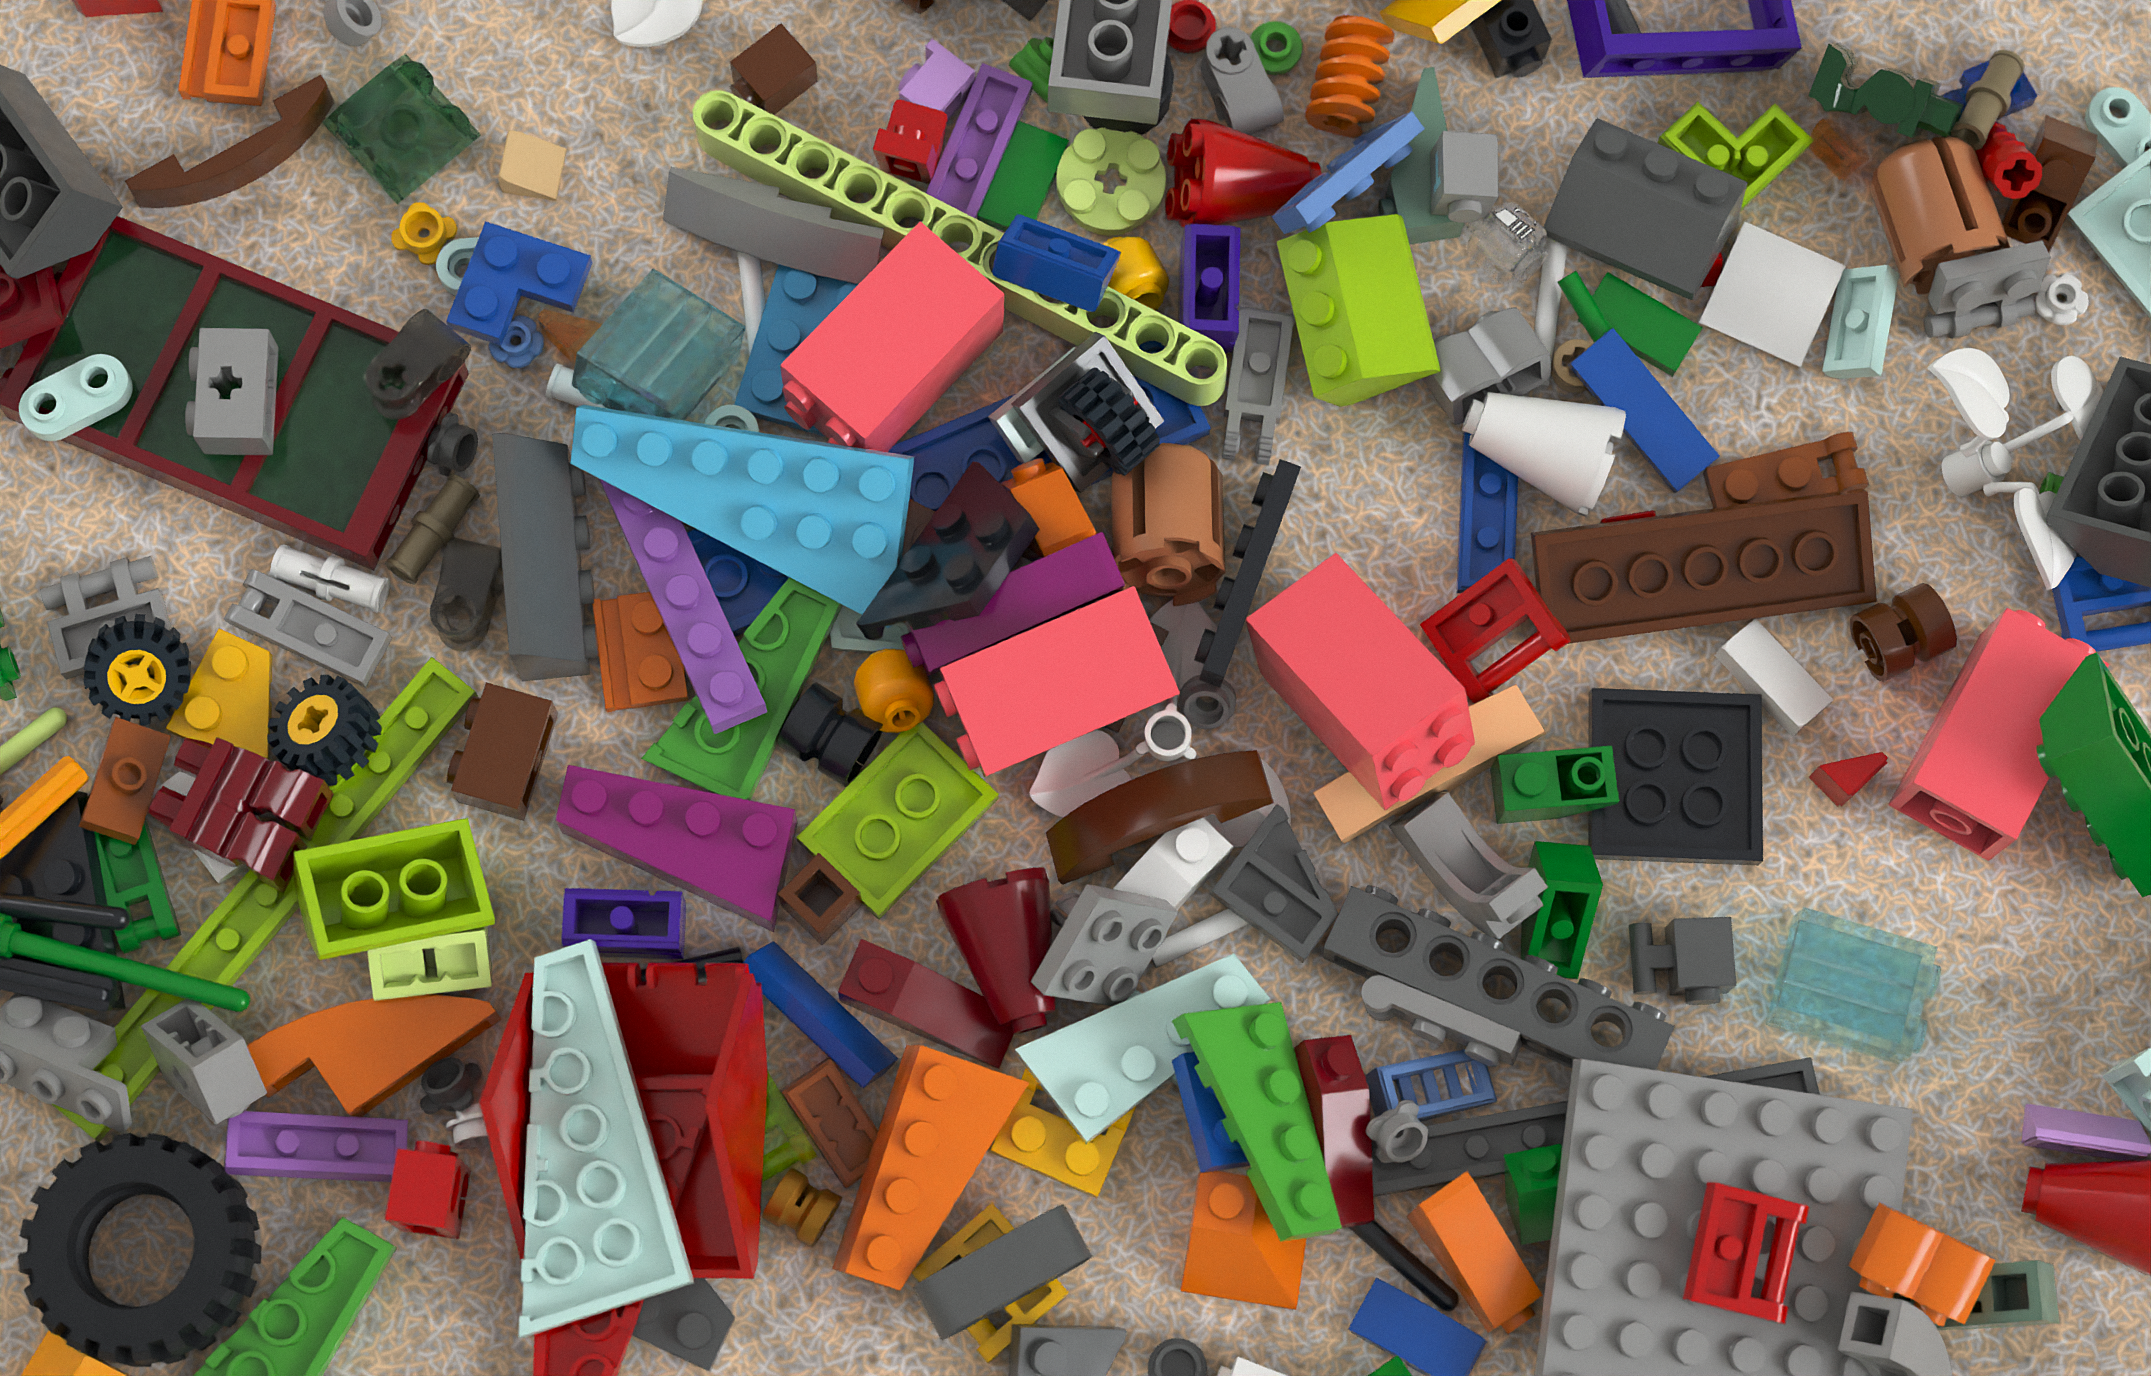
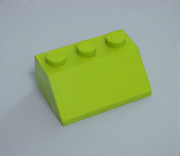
(1358, 308)
(391, 889)

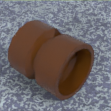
(1909, 629)

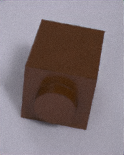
(773, 71)
(820, 899)

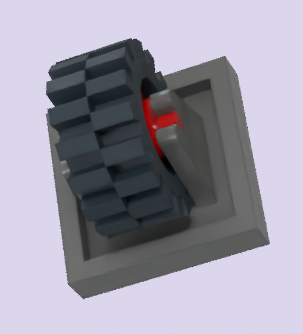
(1091, 414)

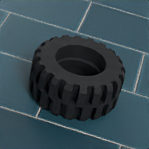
(65, 1226)

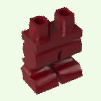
(224, 803)

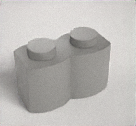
(1493, 357)

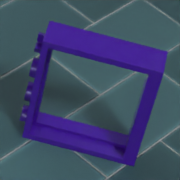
(1692, 52)

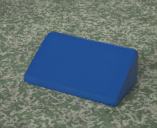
(1055, 262)

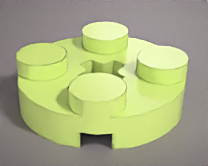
(1129, 204)

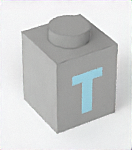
(1464, 175)

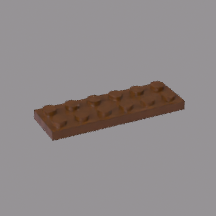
(1707, 565)

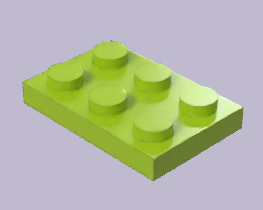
(899, 817)

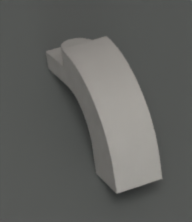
(1466, 869)
(1892, 1338)

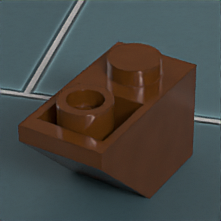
(2065, 159)

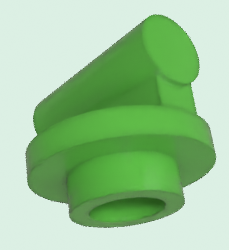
(1034, 64)

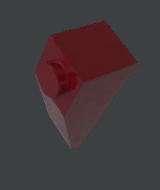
(923, 1003)
(1340, 1114)

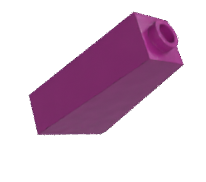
(1022, 602)

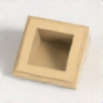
(531, 166)

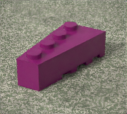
(691, 838)

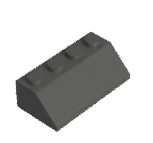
(48, 188)
(2107, 488)
(543, 558)

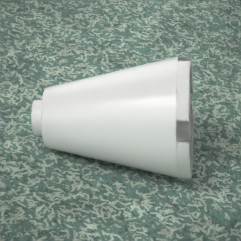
(1548, 443)

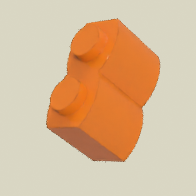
(1921, 1265)

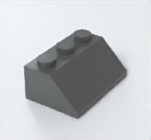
(1645, 208)

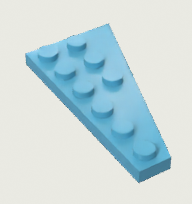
(789, 502)

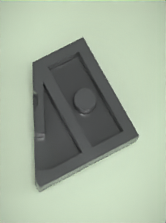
(1277, 888)

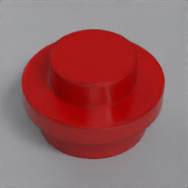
(1190, 26)

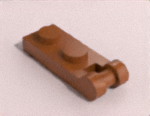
(1786, 473)

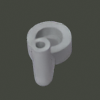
(352, 20)

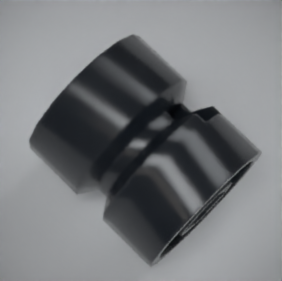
(830, 734)

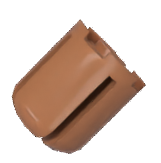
(1935, 207)
(1170, 524)

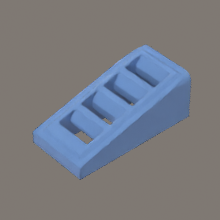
(1384, 1096)

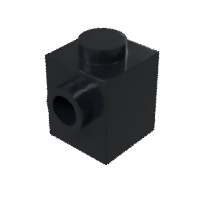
(1512, 37)

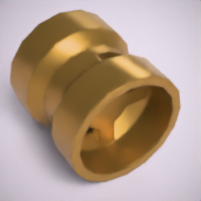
(815, 1210)

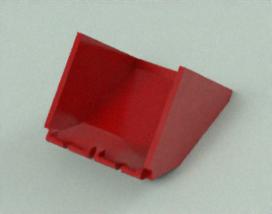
(669, 1032)

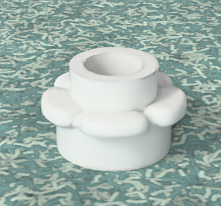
(2051, 308)
(467, 1127)

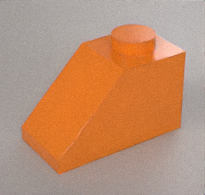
(1052, 504)

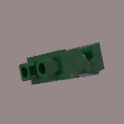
(1887, 95)

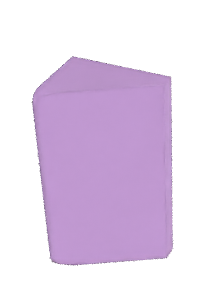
(2084, 1133)

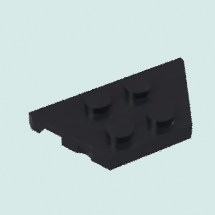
(955, 559)
(60, 864)

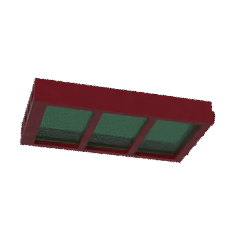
(335, 461)

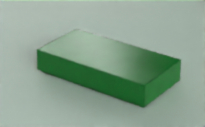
(1022, 176)
(1646, 324)

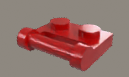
(1484, 617)
(1729, 1251)

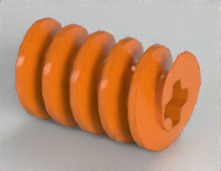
(1346, 75)

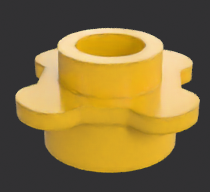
(418, 218)

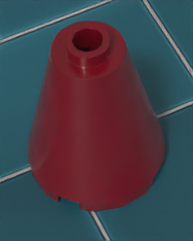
(1003, 938)

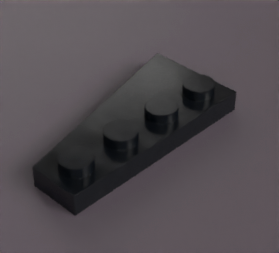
(1237, 594)

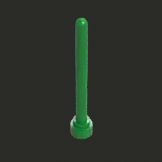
(121, 969)

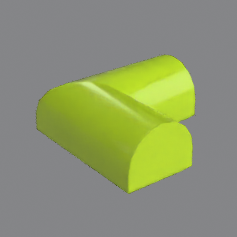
(1754, 156)

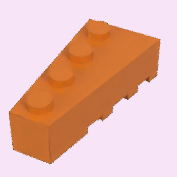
(923, 1156)

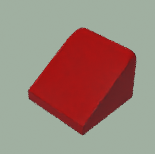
(1846, 777)

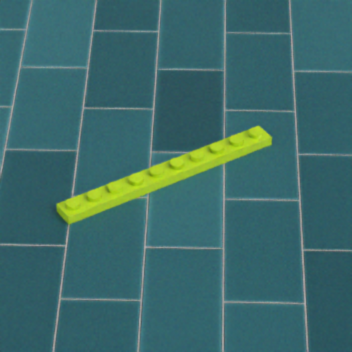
(257, 911)

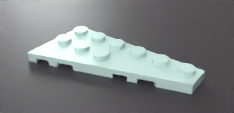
(593, 1180)

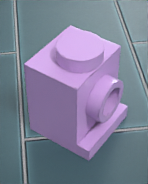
(940, 82)

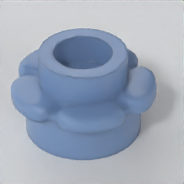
(523, 354)

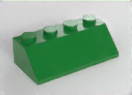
(2103, 765)

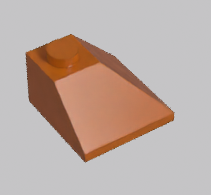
(1235, 1246)

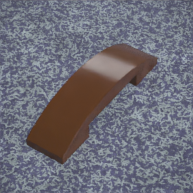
(300, 115)
(1154, 805)

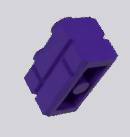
(1210, 282)
(626, 922)

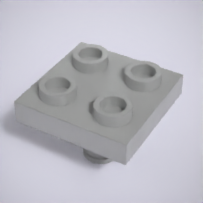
(1102, 944)

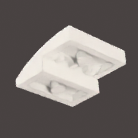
(1772, 294)

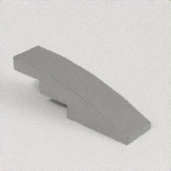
(771, 228)

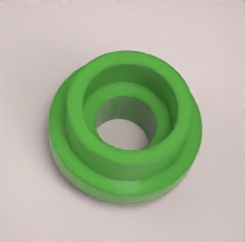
(1277, 62)

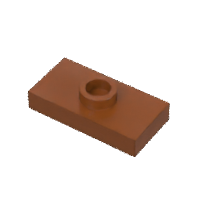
(125, 781)
(833, 1120)

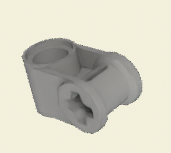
(1240, 91)

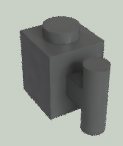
(1695, 955)

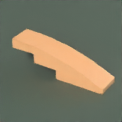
(1499, 726)

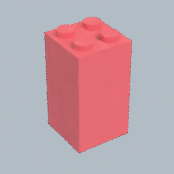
(893, 345)
(1056, 682)
(1362, 682)
(1980, 756)

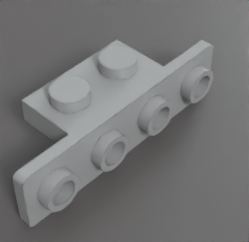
(54, 1056)

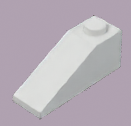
(1178, 863)

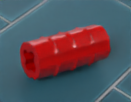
(2008, 164)

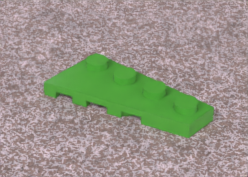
(781, 655)
(1260, 1088)
(309, 1312)

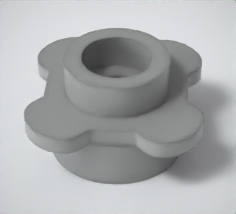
(1398, 1133)

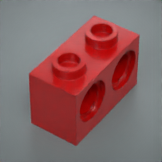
(428, 1190)

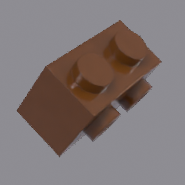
(502, 750)

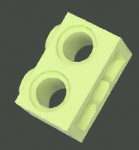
(432, 965)

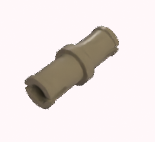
(1988, 98)
(432, 529)

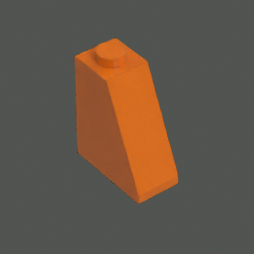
(1476, 1254)

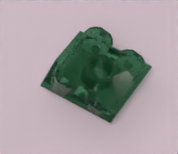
(401, 127)

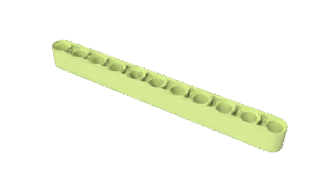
(897, 200)

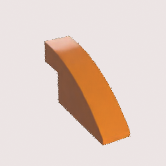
(370, 1046)

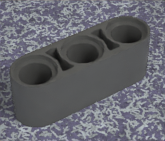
(1002, 1272)

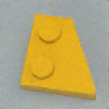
(228, 696)

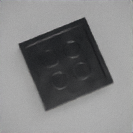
(1682, 776)

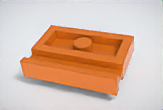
(227, 51)
(636, 654)

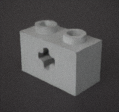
(247, 419)
(204, 1060)

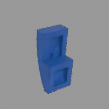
(1416, 1332)

